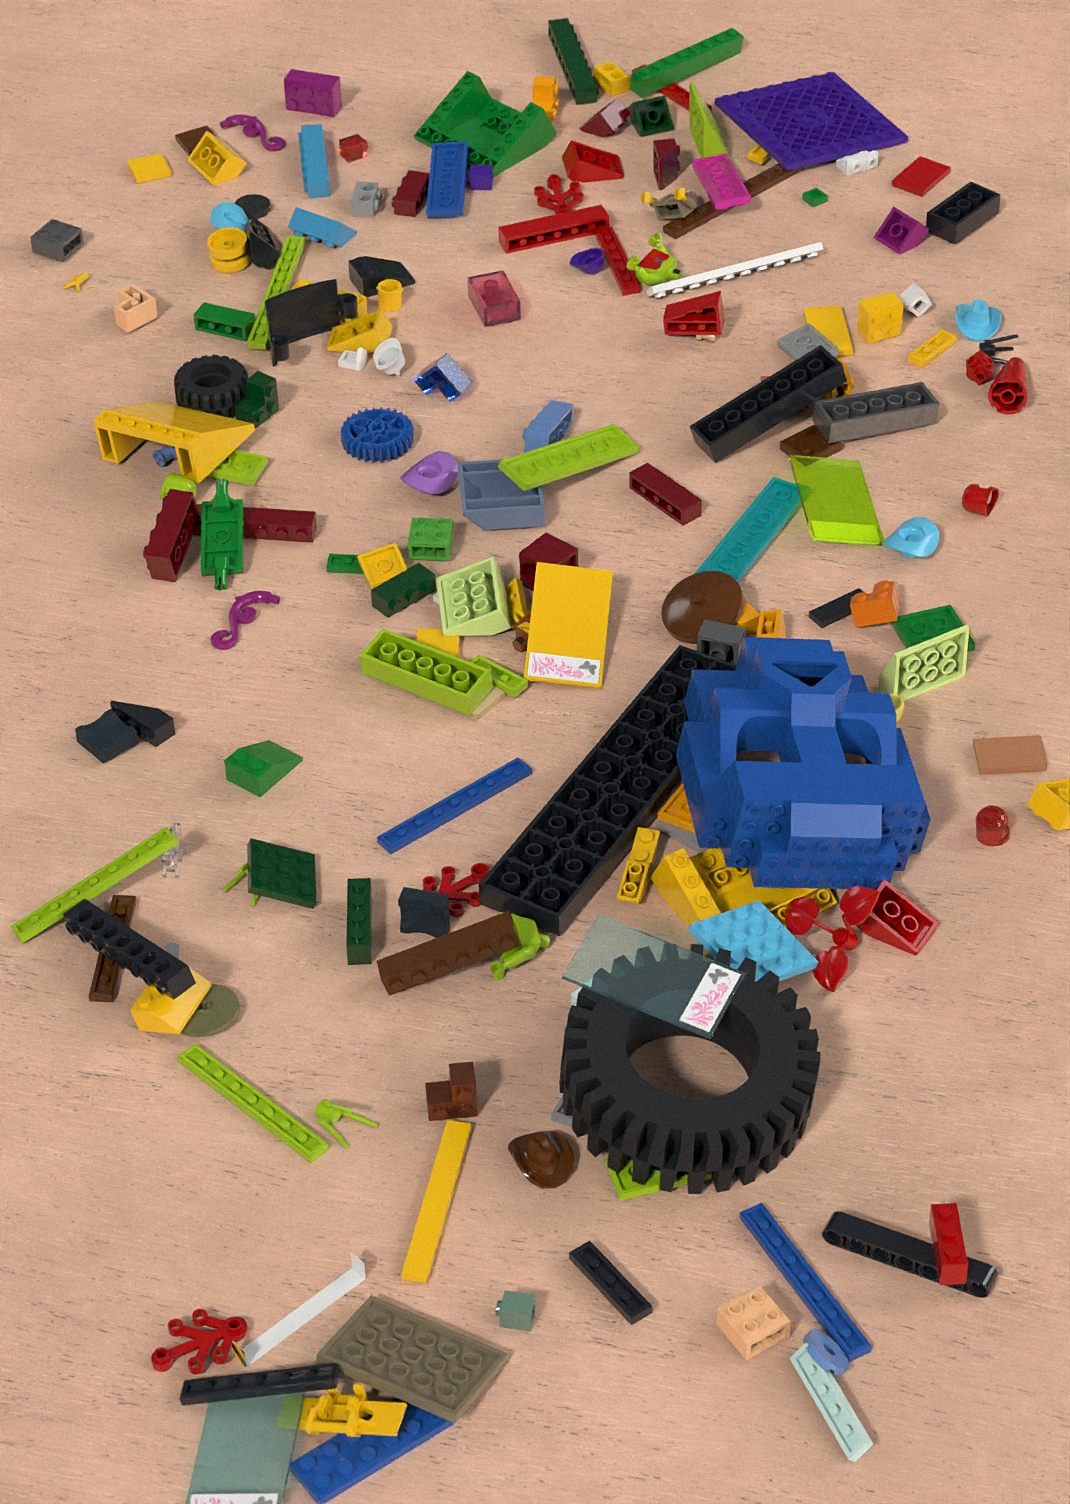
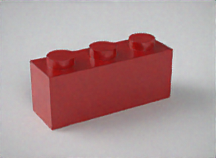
(948, 1244)

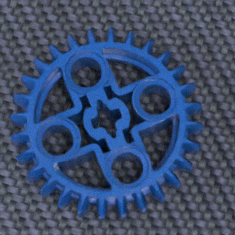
(377, 434)

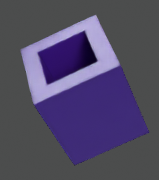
(480, 177)

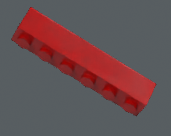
(552, 229)

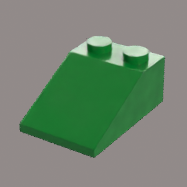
(260, 766)

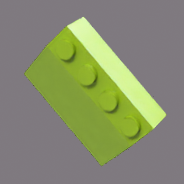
(703, 126)

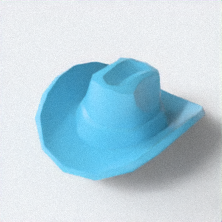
(229, 215)
(977, 320)
(914, 538)

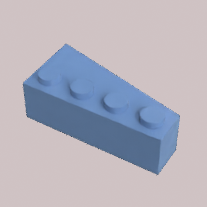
(548, 425)

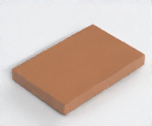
(1009, 754)

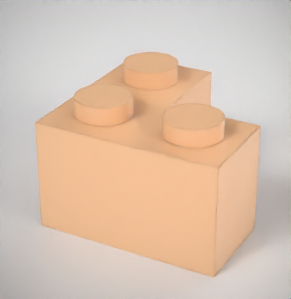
(134, 308)

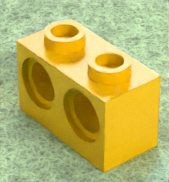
(611, 78)

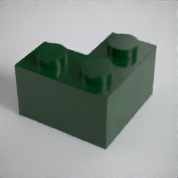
(260, 400)

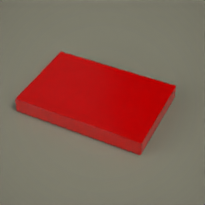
(921, 176)

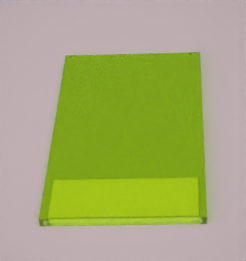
(836, 500)

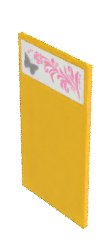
(568, 625)

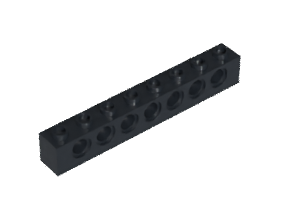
(129, 949)

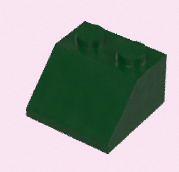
(651, 116)

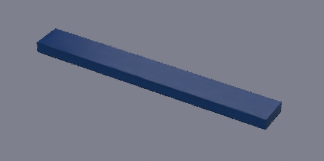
(454, 805)
(805, 1282)

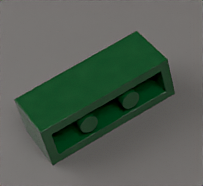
(403, 590)

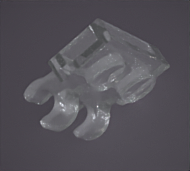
(172, 855)

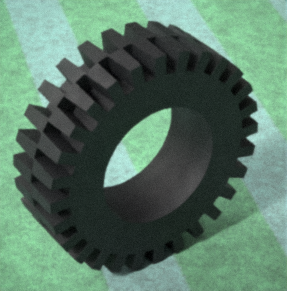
(686, 1134)

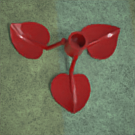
(832, 965)

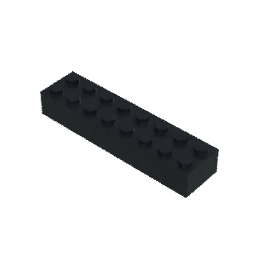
(768, 403)

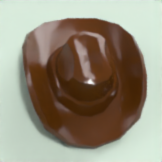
(543, 1158)

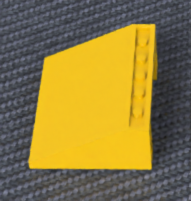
(198, 437)
(705, 887)

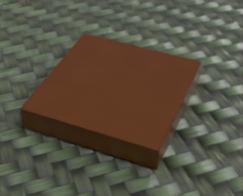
(189, 139)

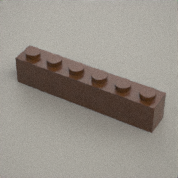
(448, 953)

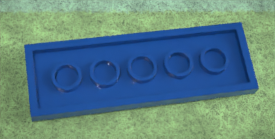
(447, 179)
(349, 1460)

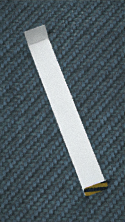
(301, 1315)

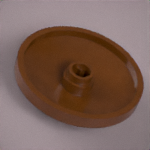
(700, 598)

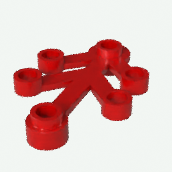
(554, 184)
(478, 872)
(201, 1340)

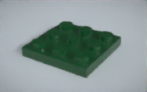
(281, 873)

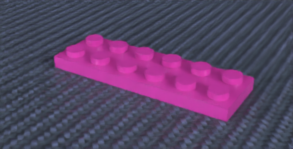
(721, 181)

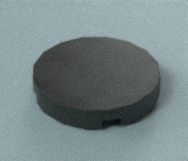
(254, 205)

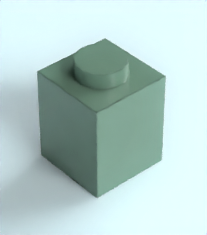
(516, 1310)

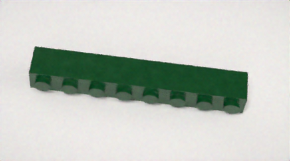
(572, 61)

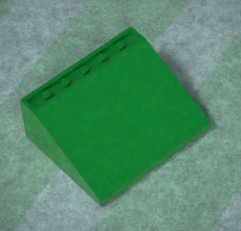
(493, 130)

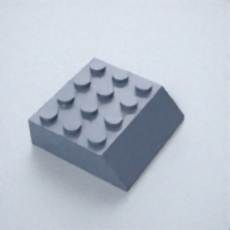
(495, 500)

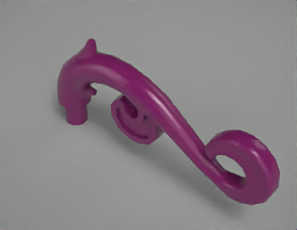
(249, 131)
(247, 617)

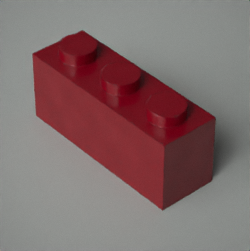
(411, 193)

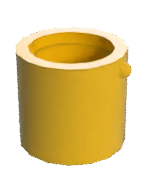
(390, 295)

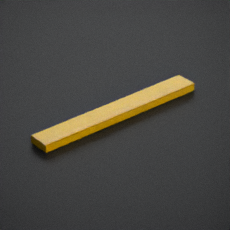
(436, 1202)

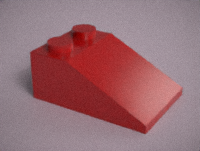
(590, 164)
(898, 921)

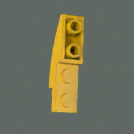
(639, 866)

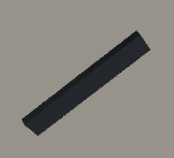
(259, 1384)

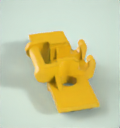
(344, 1412)

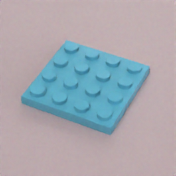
(754, 934)

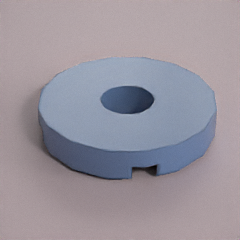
(826, 1352)

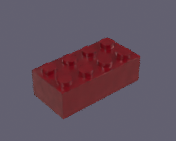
(171, 535)

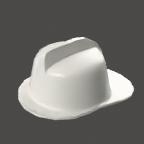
(389, 357)

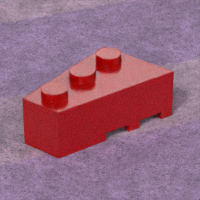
(695, 316)

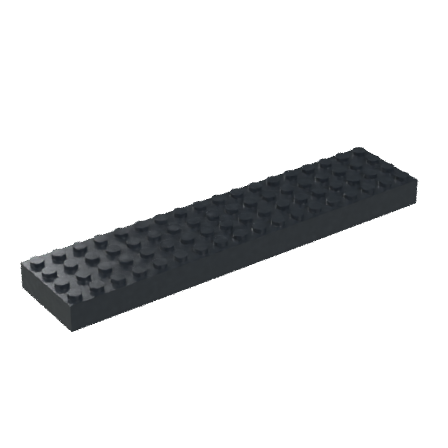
(599, 806)

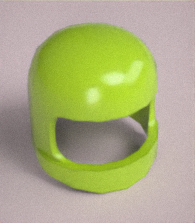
(177, 482)

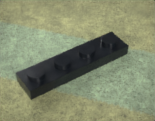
(610, 1282)

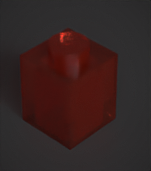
(353, 148)

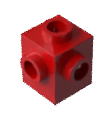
(979, 367)

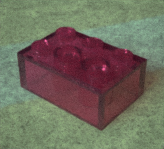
(494, 298)

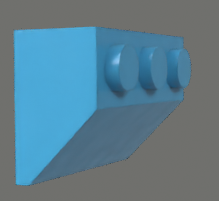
(320, 228)

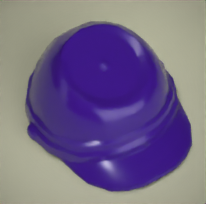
(589, 261)

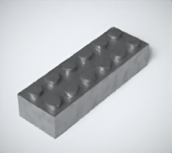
(875, 412)

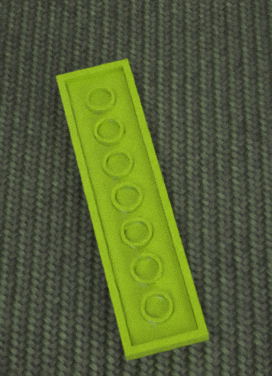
(568, 457)

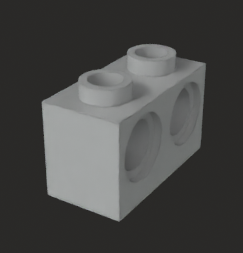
(365, 199)

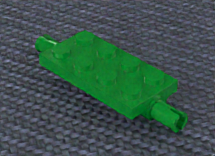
(222, 536)

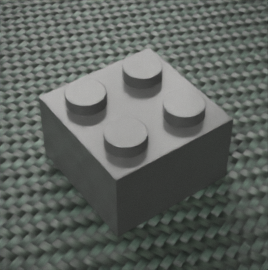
(720, 640)

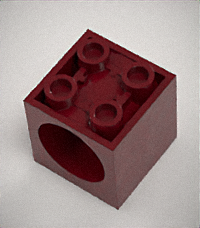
(545, 550)

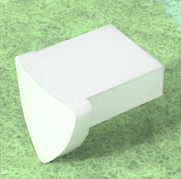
(353, 359)

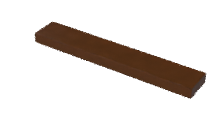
(107, 971)

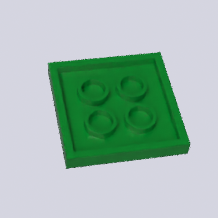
(928, 624)

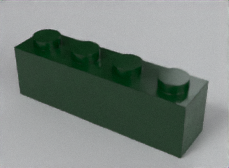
(359, 921)

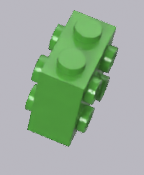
(430, 539)

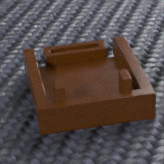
(809, 443)

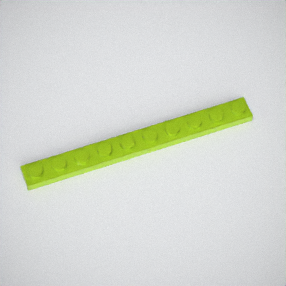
(278, 284)

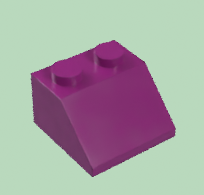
(900, 232)

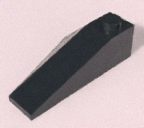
(261, 244)

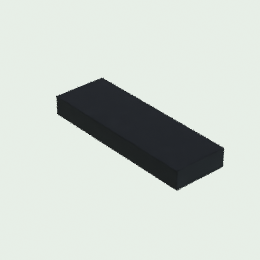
(833, 610)

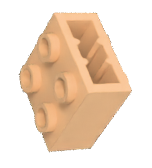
(753, 1322)

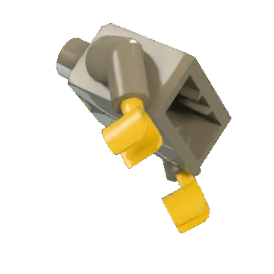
(672, 206)

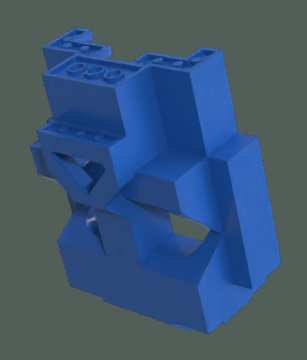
(811, 813)

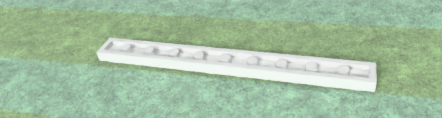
(728, 272)

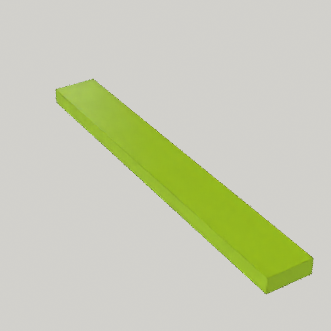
(94, 884)
(253, 1103)

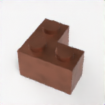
(453, 1097)

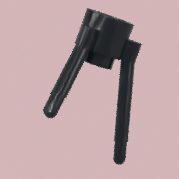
(989, 348)

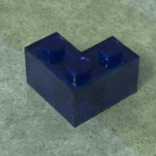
(445, 376)

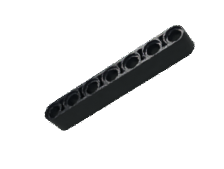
(901, 1252)

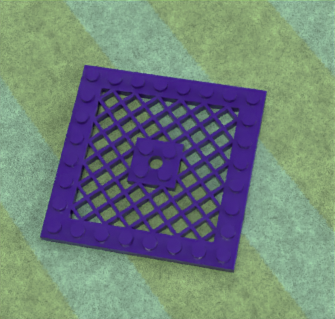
(810, 120)

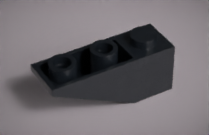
(151, 723)

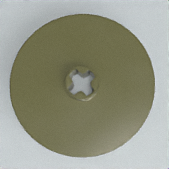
(214, 1012)

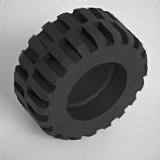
(211, 385)

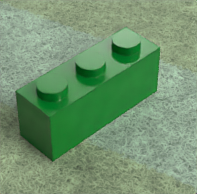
(224, 321)

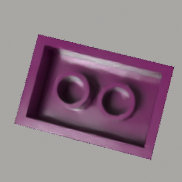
(312, 93)

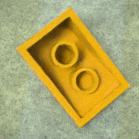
(361, 332)
(1052, 802)

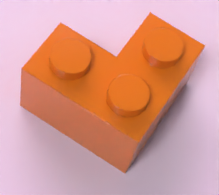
(876, 607)

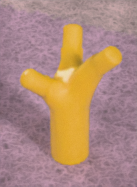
(77, 280)

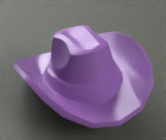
(432, 474)

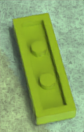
(502, 678)

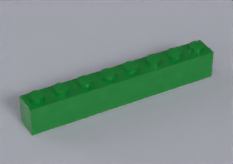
(686, 62)

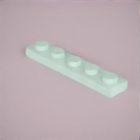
(832, 1405)

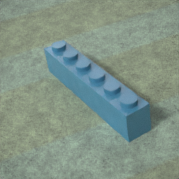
(314, 161)

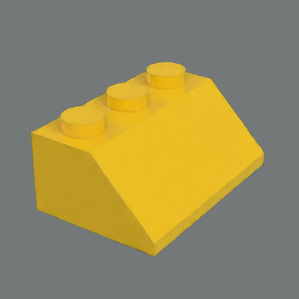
(216, 160)
(164, 1015)

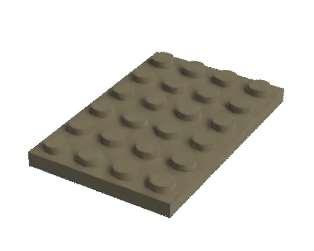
(412, 1358)

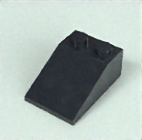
(369, 271)

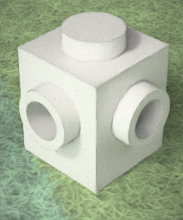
(915, 300)

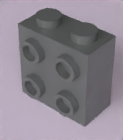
(57, 240)

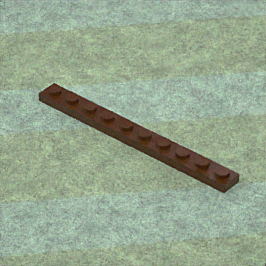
(707, 211)

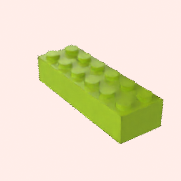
(426, 671)

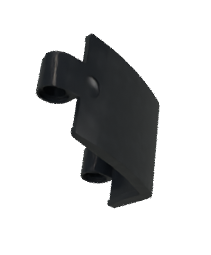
(305, 313)

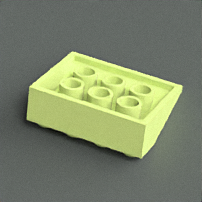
(474, 600)
(926, 665)

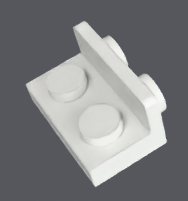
(858, 162)

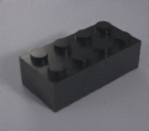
(963, 212)

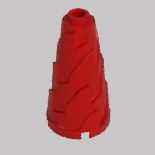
(1009, 388)

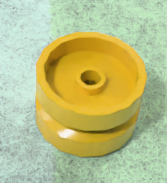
(228, 250)

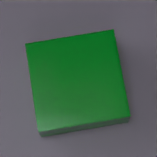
(814, 197)

